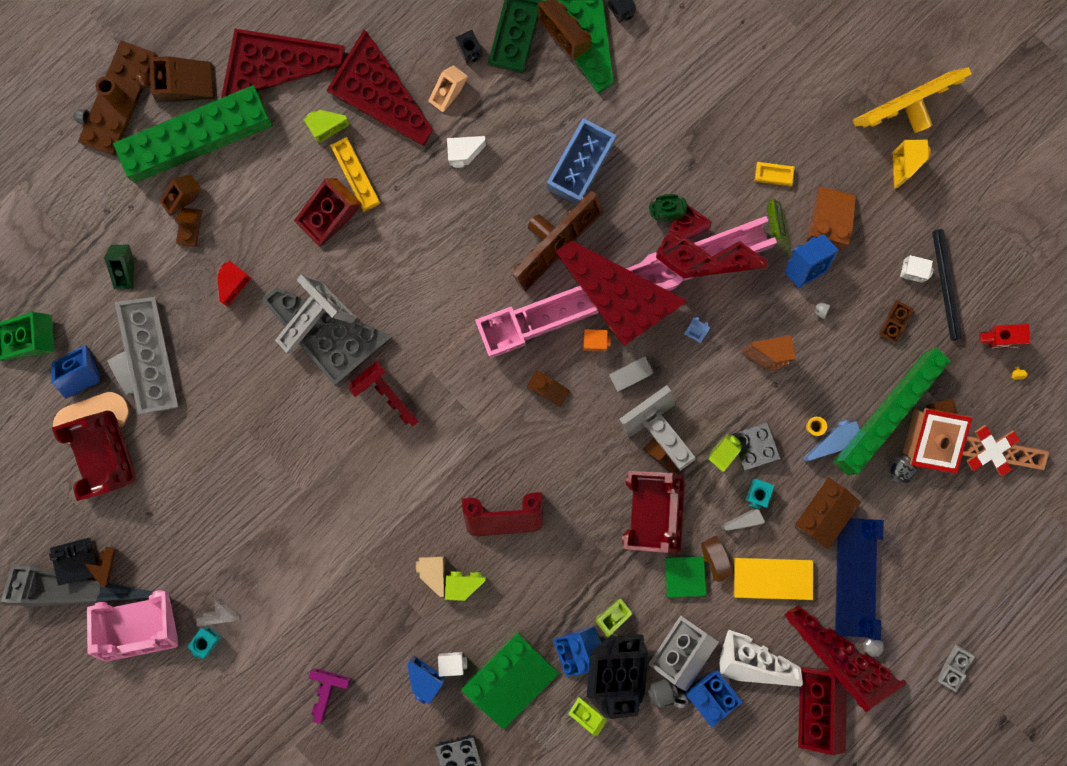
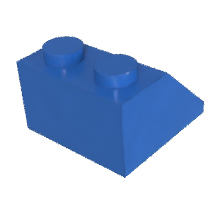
(75, 372)
(424, 680)

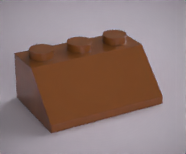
(771, 353)

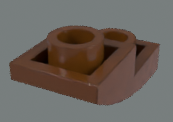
(895, 321)
(715, 554)

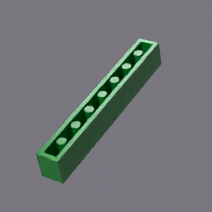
(891, 412)

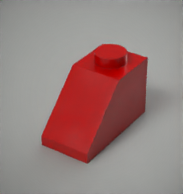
(230, 282)

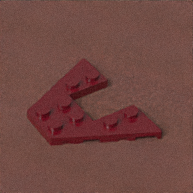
(692, 261)

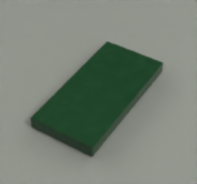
(514, 35)

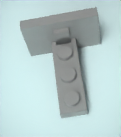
(321, 300)
(649, 415)

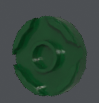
(668, 208)

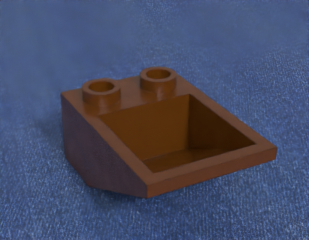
(183, 81)

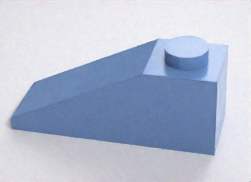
(834, 441)

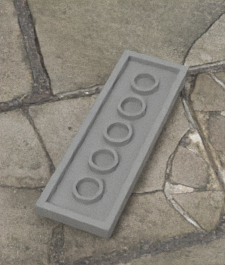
(146, 355)

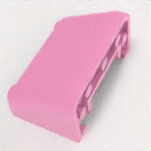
(131, 628)

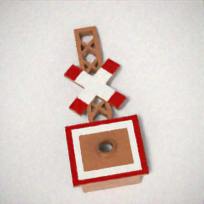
(932, 426)

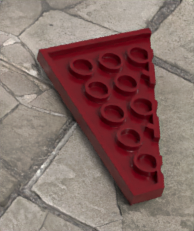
(374, 89)
(620, 296)

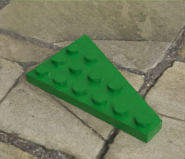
(596, 61)

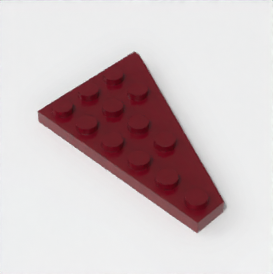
(275, 60)
(858, 673)

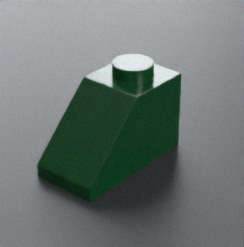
(120, 266)

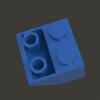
(575, 650)
(713, 697)

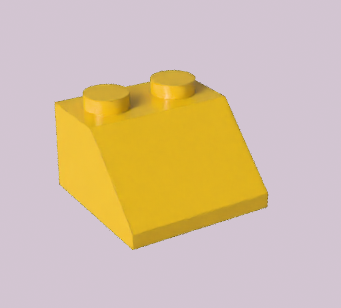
(908, 159)

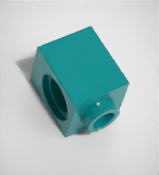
(767, 490)
(210, 636)

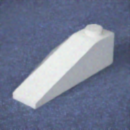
(751, 663)

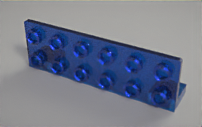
(857, 579)

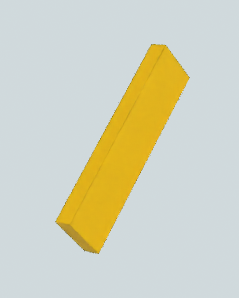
(355, 174)

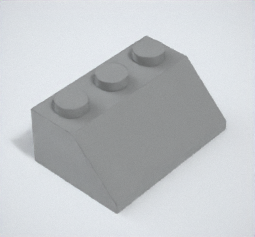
(683, 653)

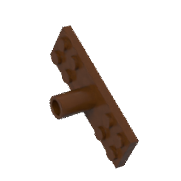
(116, 98)
(554, 238)

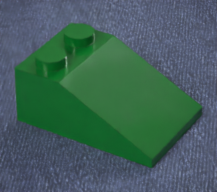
(26, 336)

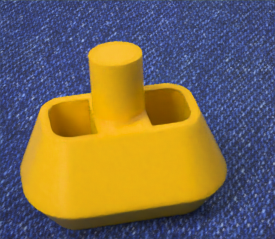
(1019, 374)

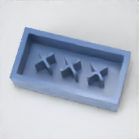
(581, 161)

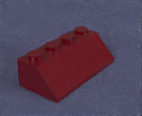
(822, 712)

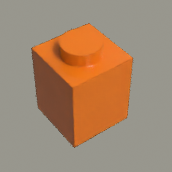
(596, 340)

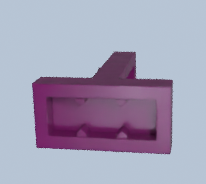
(324, 691)

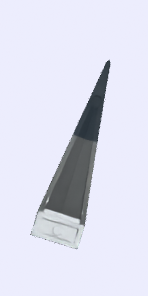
(39, 587)

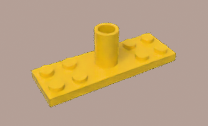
(913, 102)

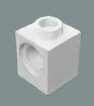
(916, 269)
(451, 664)

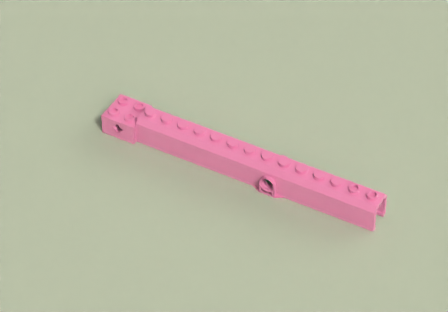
(510, 329)

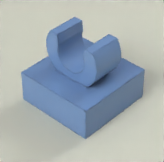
(697, 330)

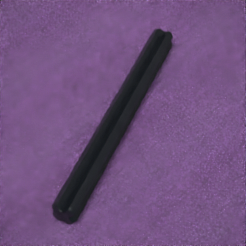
(947, 284)

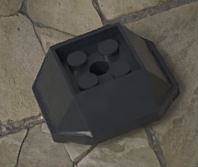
(618, 675)

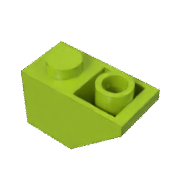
(462, 586)

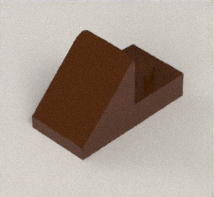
(189, 226)
(660, 456)
(103, 573)

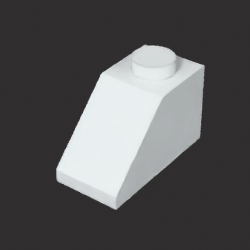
(464, 150)

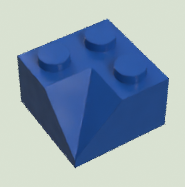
(811, 260)

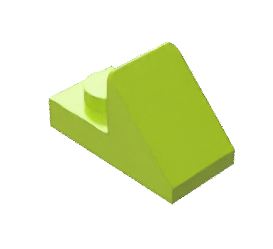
(613, 617)
(588, 716)

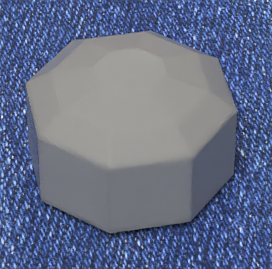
(873, 647)

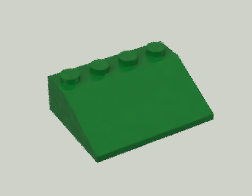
(509, 680)

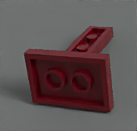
(373, 374)

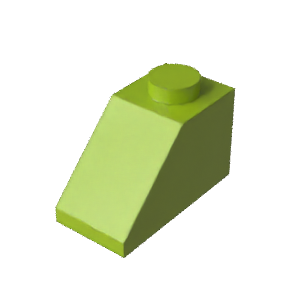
(325, 124)
(725, 452)

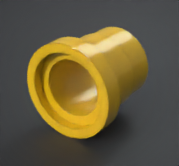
(822, 426)

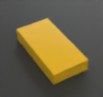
(774, 174)

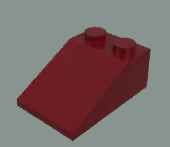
(327, 210)

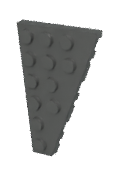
(331, 343)

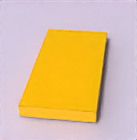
(773, 578)

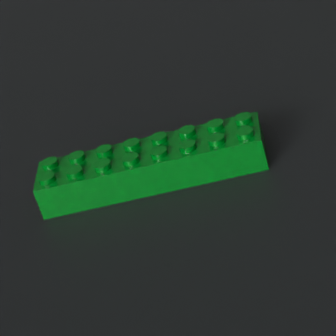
(192, 134)

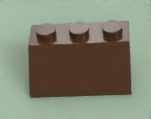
(564, 28)
(827, 513)

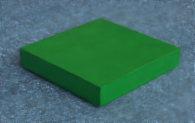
(685, 576)

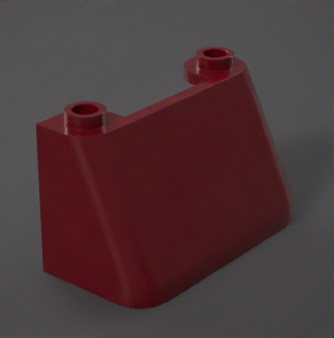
(98, 453)
(655, 512)
(503, 522)

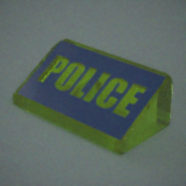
(776, 219)

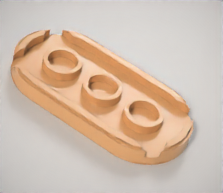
(93, 405)

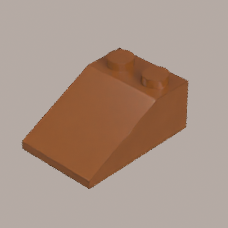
(832, 216)

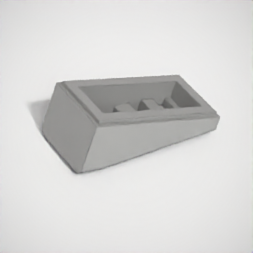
(747, 519)

